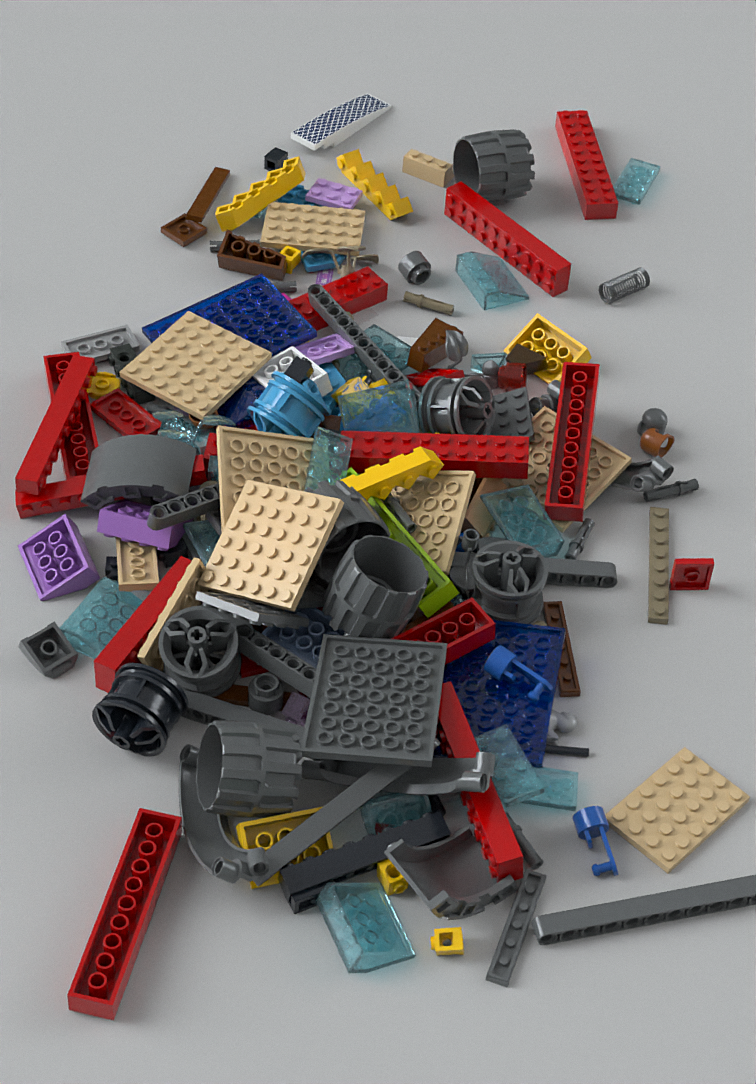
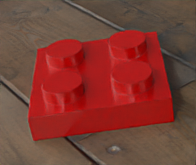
(691, 574)

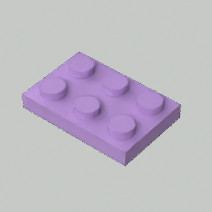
(333, 194)
(326, 349)

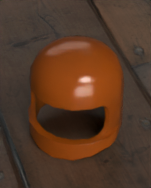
(652, 441)

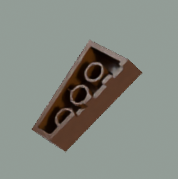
(250, 258)
(430, 346)

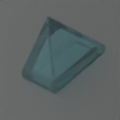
(478, 360)

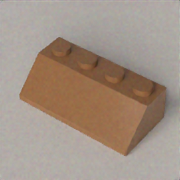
(477, 515)

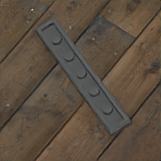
(516, 928)

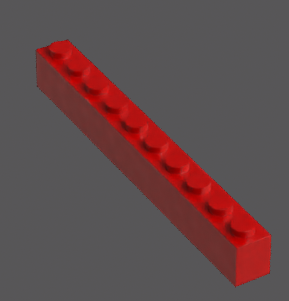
(55, 425)
(67, 493)

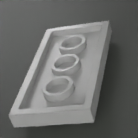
(98, 344)

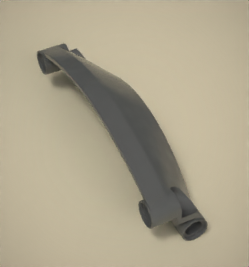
(650, 472)
(443, 778)
(210, 833)

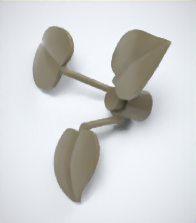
(346, 269)

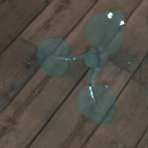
(167, 415)

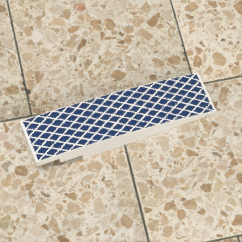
(340, 122)

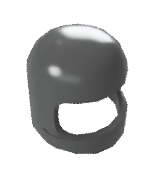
(653, 419)

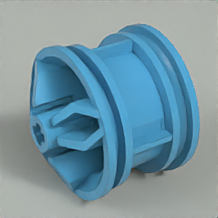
(289, 407)

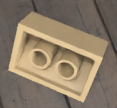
(427, 168)

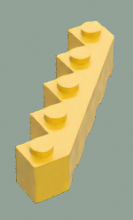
(373, 185)
(260, 195)
(400, 471)

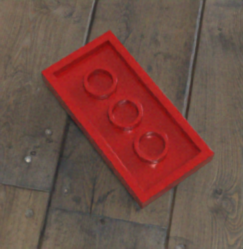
(421, 379)
(125, 414)

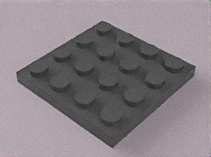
(513, 414)
(254, 611)

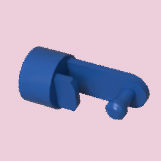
(501, 663)
(590, 824)

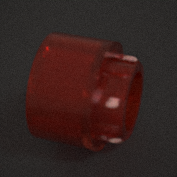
(512, 376)

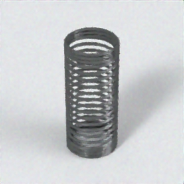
(639, 286)

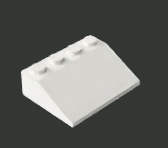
(283, 360)

